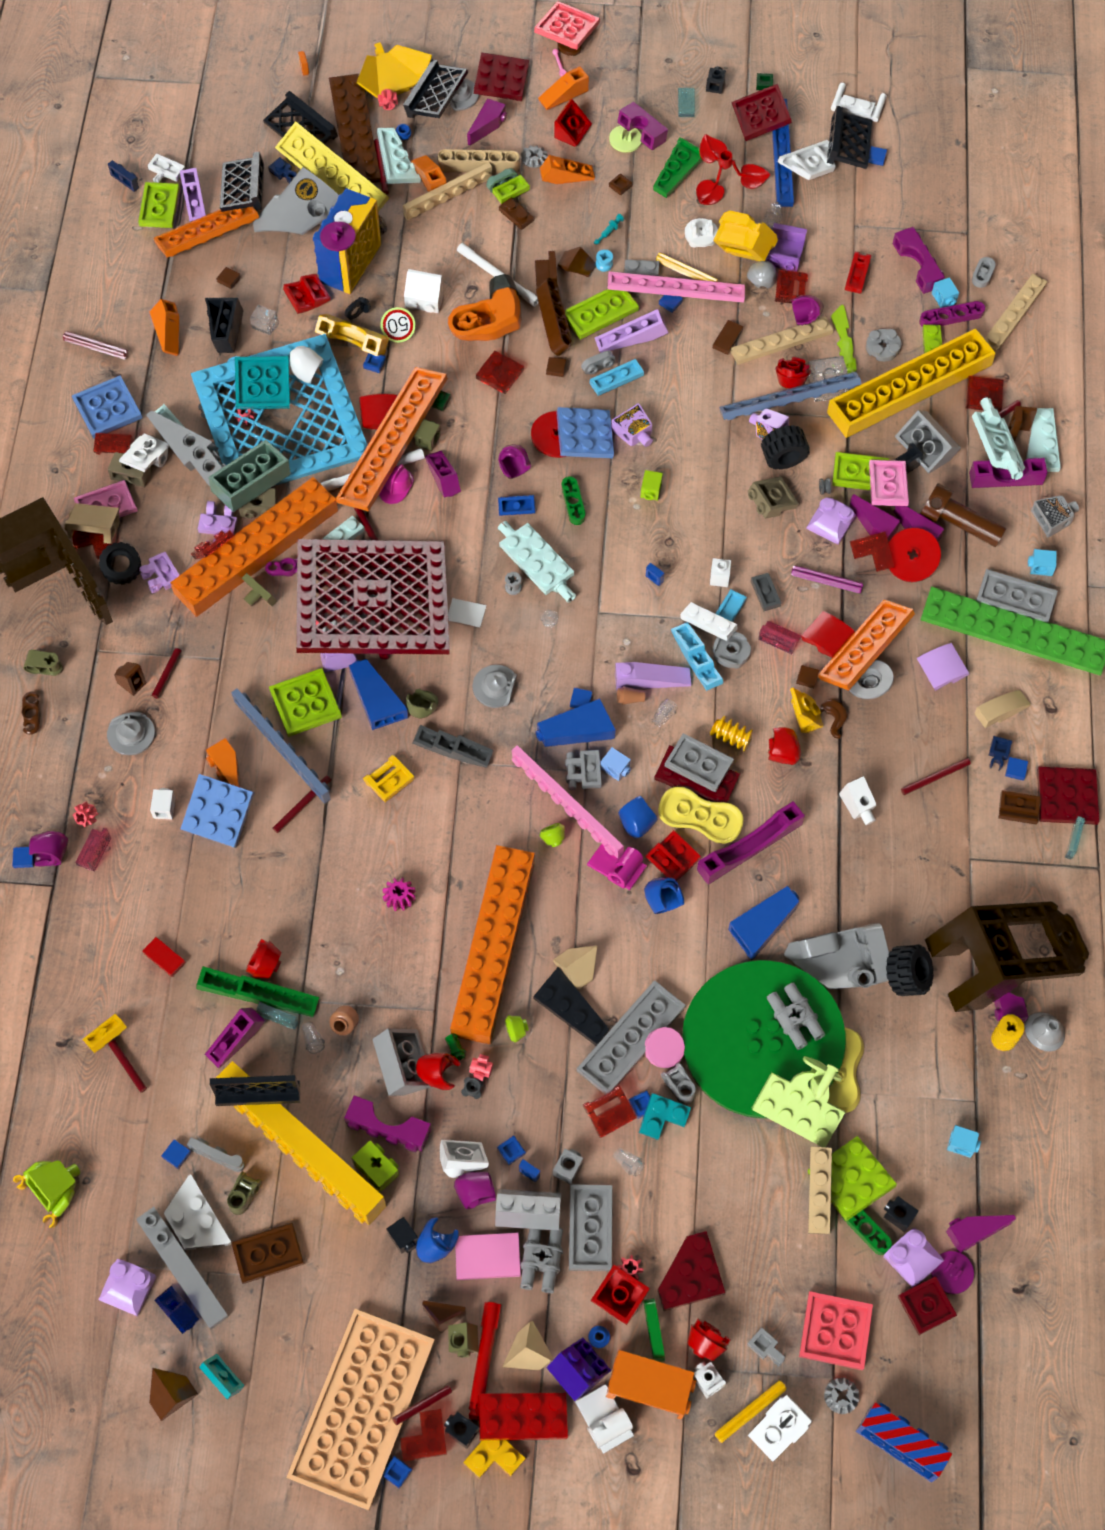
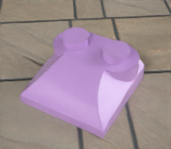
(831, 520)
(913, 1257)
(127, 1287)

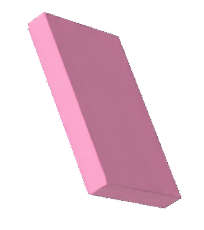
(888, 483)
(114, 496)
(487, 1256)

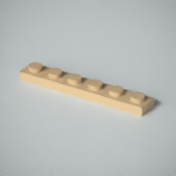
(447, 191)
(1015, 312)
(781, 341)

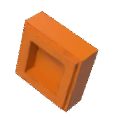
(303, 63)

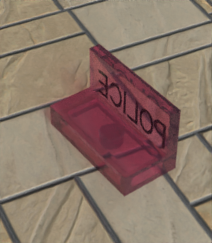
(779, 637)
(93, 849)

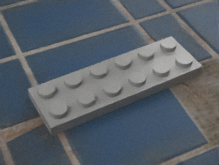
(626, 1040)

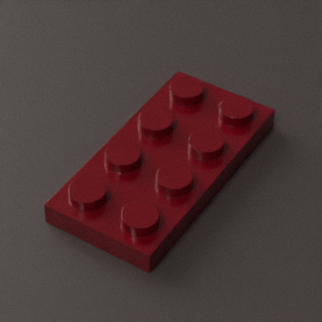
(674, 779)

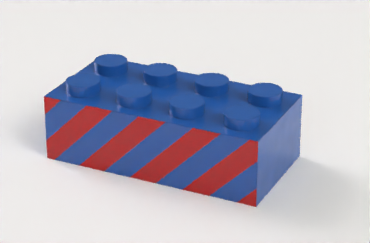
(904, 1442)

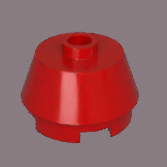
(792, 372)
(264, 960)
(707, 1340)

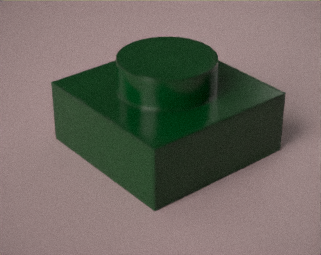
(763, 81)
(441, 401)

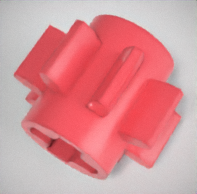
(387, 99)
(241, 412)
(85, 814)
(481, 1067)
(635, 1266)

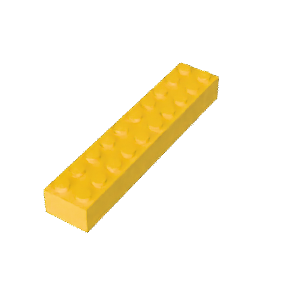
(910, 383)
(312, 1154)

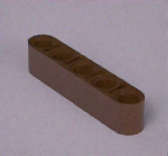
(554, 316)

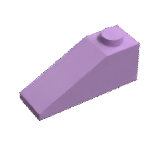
(192, 194)

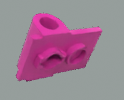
(610, 866)

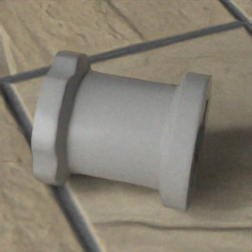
(515, 584)

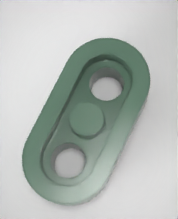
(501, 178)

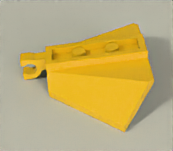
(392, 70)

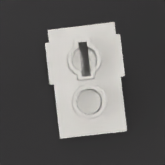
(145, 452)
(605, 1421)
(780, 1427)

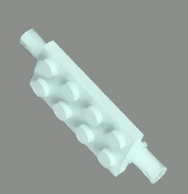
(998, 440)
(537, 560)

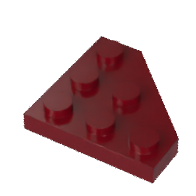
(691, 1275)

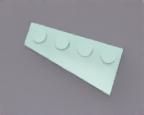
(395, 159)
(1044, 439)

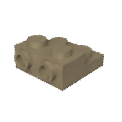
(772, 497)

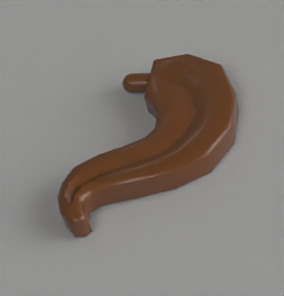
(567, 50)
(838, 712)

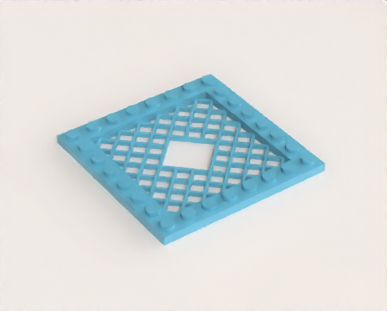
(306, 465)

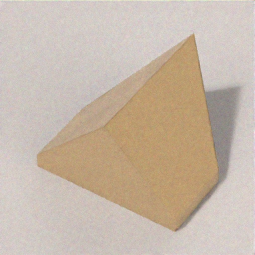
(578, 965)
(528, 1350)

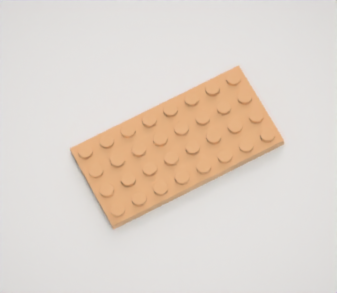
(352, 1420)

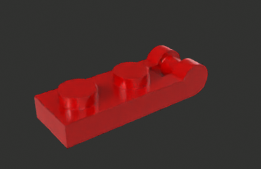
(857, 272)

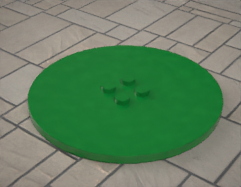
(738, 1042)

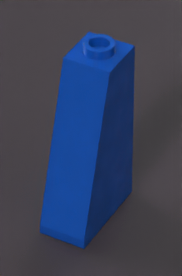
(377, 698)
(577, 725)
(763, 921)

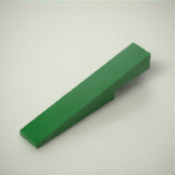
(256, 991)

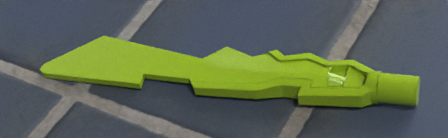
(845, 343)

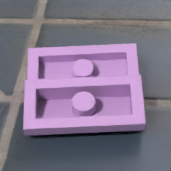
(943, 666)

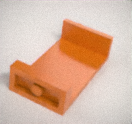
(651, 1383)

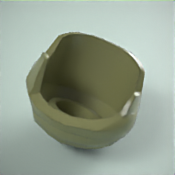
(421, 703)

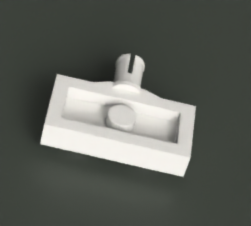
(165, 168)

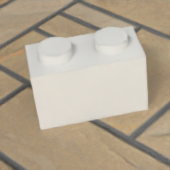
(423, 291)

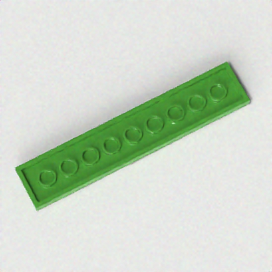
(1015, 631)

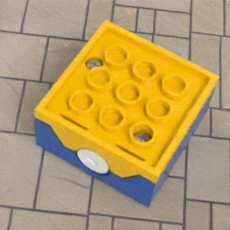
(345, 267)

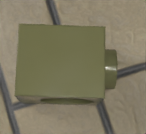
(427, 435)
(457, 1333)

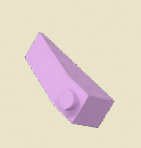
(634, 332)
(645, 676)

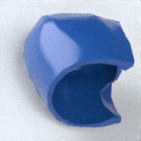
(637, 817)
(663, 895)
(434, 1245)

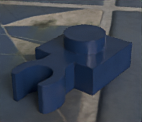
(282, 169)
(999, 750)

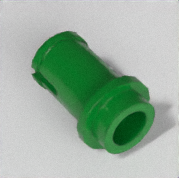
(455, 1046)

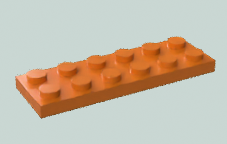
(203, 229)
(866, 644)

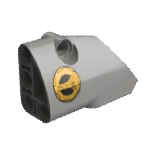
(299, 206)

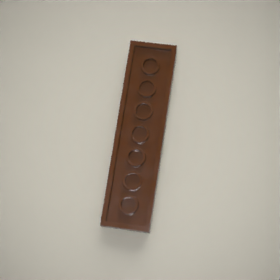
(354, 126)

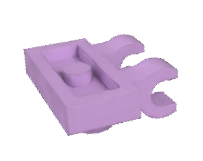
(211, 523)
(164, 570)

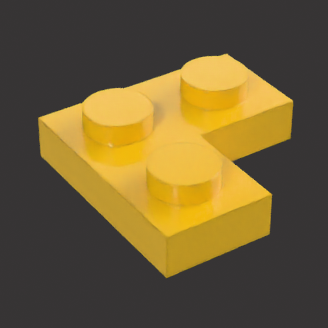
(494, 1450)

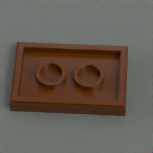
(267, 1253)

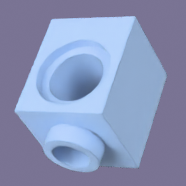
(615, 764)

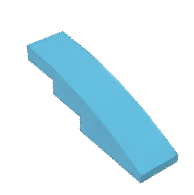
(696, 656)

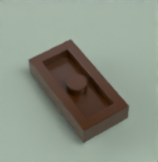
(516, 213)

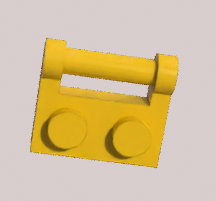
(392, 782)

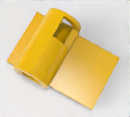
(806, 711)

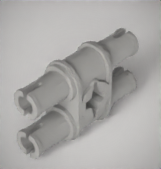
(798, 1007)
(550, 1264)

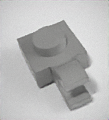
(764, 1345)

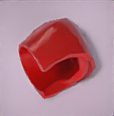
(784, 746)
(431, 1067)

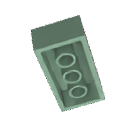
(249, 475)

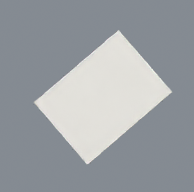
(466, 612)

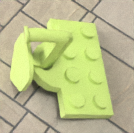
(802, 1105)

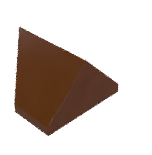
(577, 261)
(443, 1314)
(169, 1392)

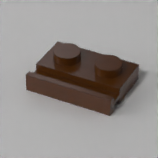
(1019, 807)

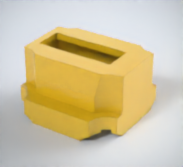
(743, 237)

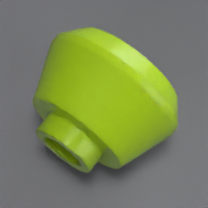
(553, 834)
(516, 1027)

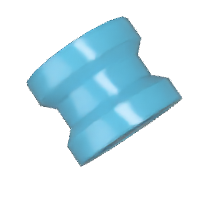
(607, 263)

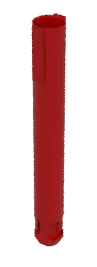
(489, 1324)

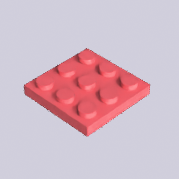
(567, 25)
(836, 1330)

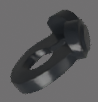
(362, 303)

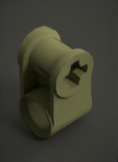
(42, 663)
(244, 1189)

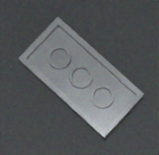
(1017, 595)
(590, 1228)

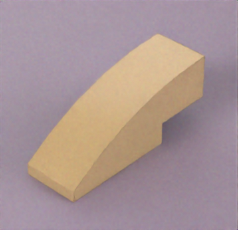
(1001, 708)

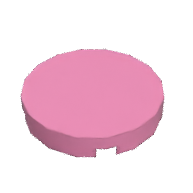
(664, 1047)

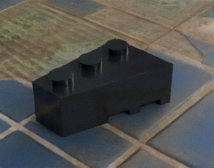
(224, 322)

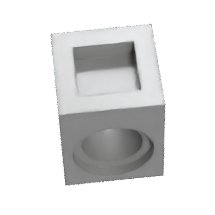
(563, 1173)

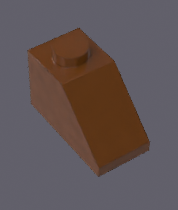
(130, 677)

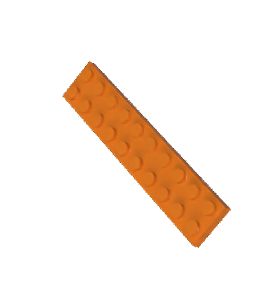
(391, 439)

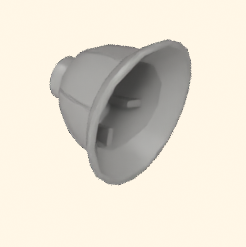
(1044, 1031)

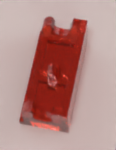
(112, 443)

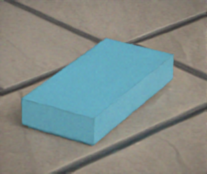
(731, 605)

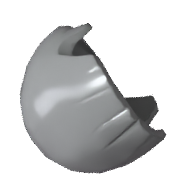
(762, 274)

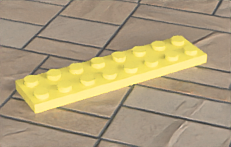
(313, 155)

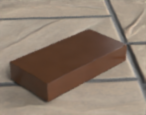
(727, 337)

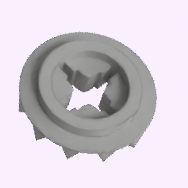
(534, 162)
(831, 1395)

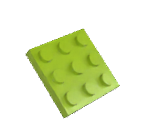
(305, 702)
(857, 1179)

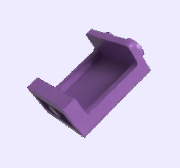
(788, 247)

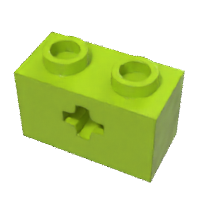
(381, 1176)

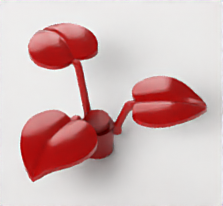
(714, 149)

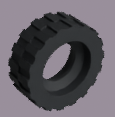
(120, 549)

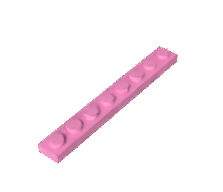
(676, 287)
(570, 805)

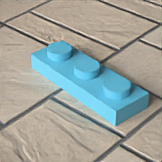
(616, 377)

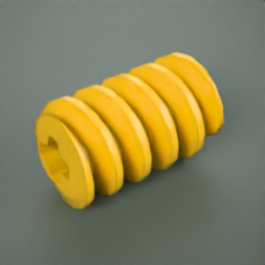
(731, 733)
(1007, 1033)

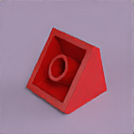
(571, 124)
(620, 1294)

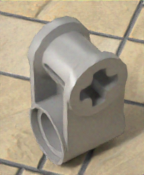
(678, 1080)

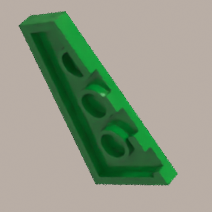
(681, 163)

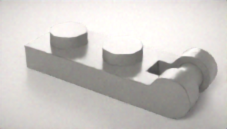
(216, 1154)

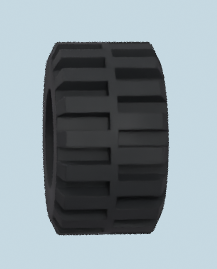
(785, 447)
(909, 970)

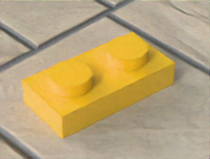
(104, 1033)

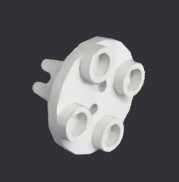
(700, 227)

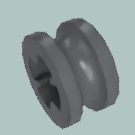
(824, 486)

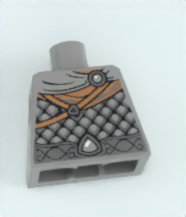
(1054, 514)

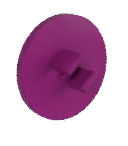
(337, 236)
(954, 1273)

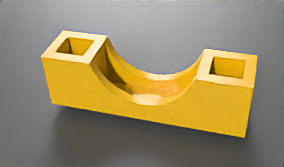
(364, 338)

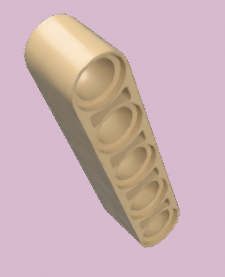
(467, 160)

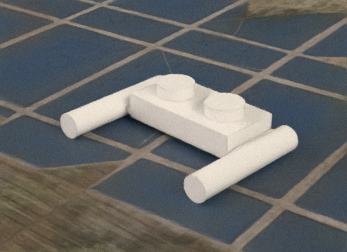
(858, 106)

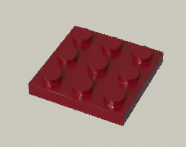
(501, 76)
(761, 112)
(1068, 794)

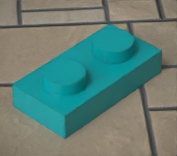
(221, 1376)

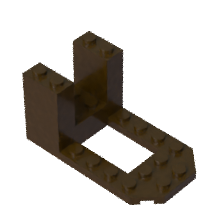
(36, 547)
(996, 954)

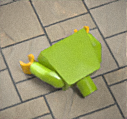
(51, 1185)

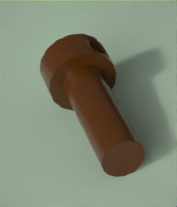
(962, 516)

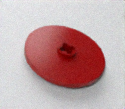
(543, 434)
(926, 548)

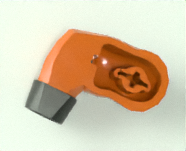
(489, 317)

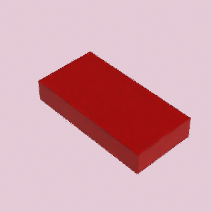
(163, 956)

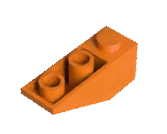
(567, 87)
(561, 171)
(429, 172)
(166, 323)
(225, 761)

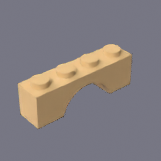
(820, 1190)

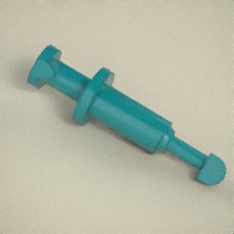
(612, 226)

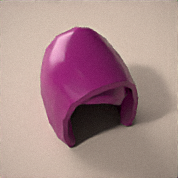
(807, 309)
(514, 461)
(48, 847)
(474, 1189)

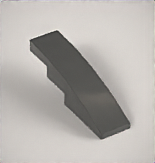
(453, 747)

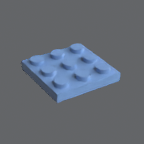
(107, 406)
(585, 433)
(217, 810)

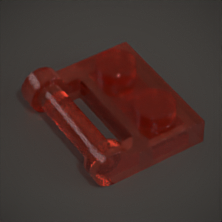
(785, 285)
(613, 1117)

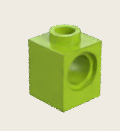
(651, 485)

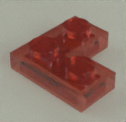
(84, 539)
(878, 547)
(204, 549)
(431, 1441)

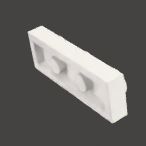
(708, 621)

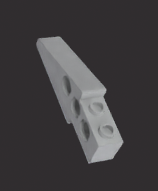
(180, 441)
(182, 1268)

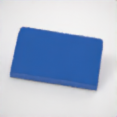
(516, 505)

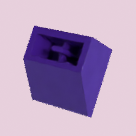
(578, 1368)

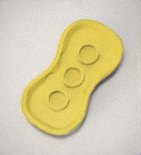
(715, 820)
(847, 1092)

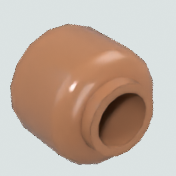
(344, 1020)

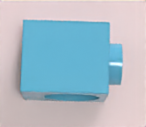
(945, 293)
(1042, 562)
(963, 1141)

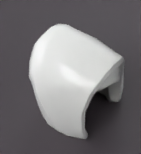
(304, 363)

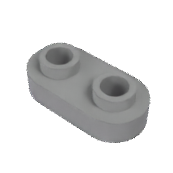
(983, 272)
(598, 362)

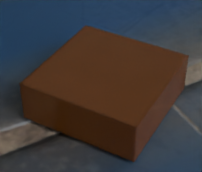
(620, 184)
(228, 277)
(556, 367)
(807, 676)

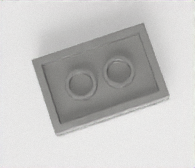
(699, 762)

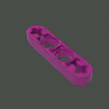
(950, 311)

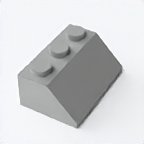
(930, 439)
(398, 1055)
(528, 1209)

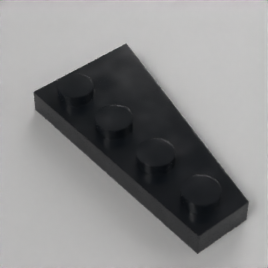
(569, 1005)

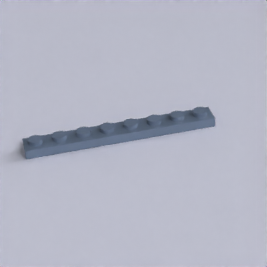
(790, 395)
(286, 750)

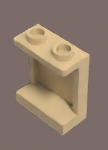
(93, 519)

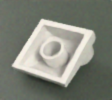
(461, 1157)

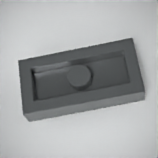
(766, 592)

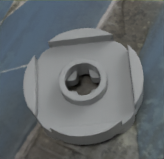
(883, 336)
(734, 659)

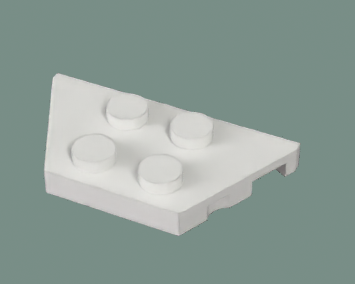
(809, 161)
(194, 1219)

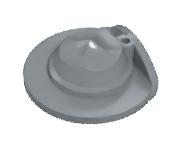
(464, 96)
(874, 682)
(494, 685)
(131, 733)

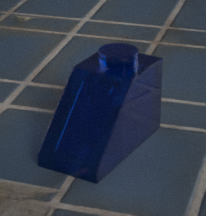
(176, 1310)

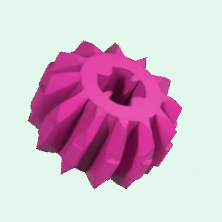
(392, 898)

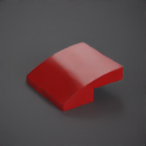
(306, 293)
(375, 408)
(827, 634)
(673, 856)

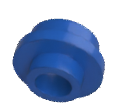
(403, 131)
(599, 1343)

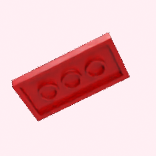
(523, 1416)

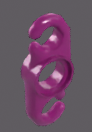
(280, 571)

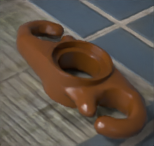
(34, 719)

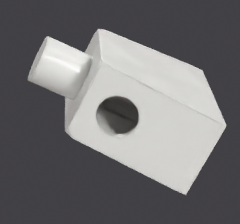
(859, 800)

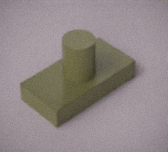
(257, 592)

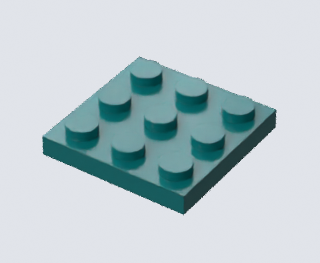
(262, 382)

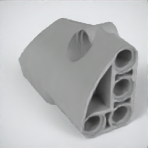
(842, 956)

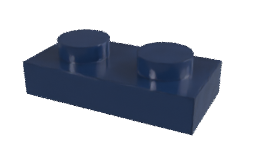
(127, 178)

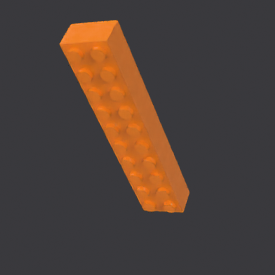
(254, 546)
(493, 945)

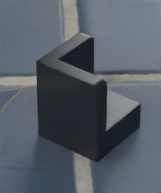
(912, 457)

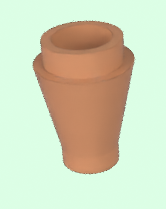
(628, 695)

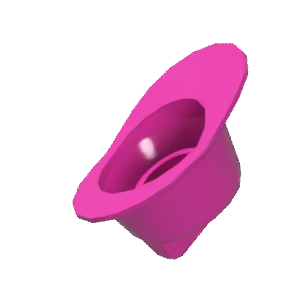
(397, 485)

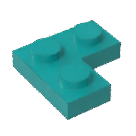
(661, 1110)

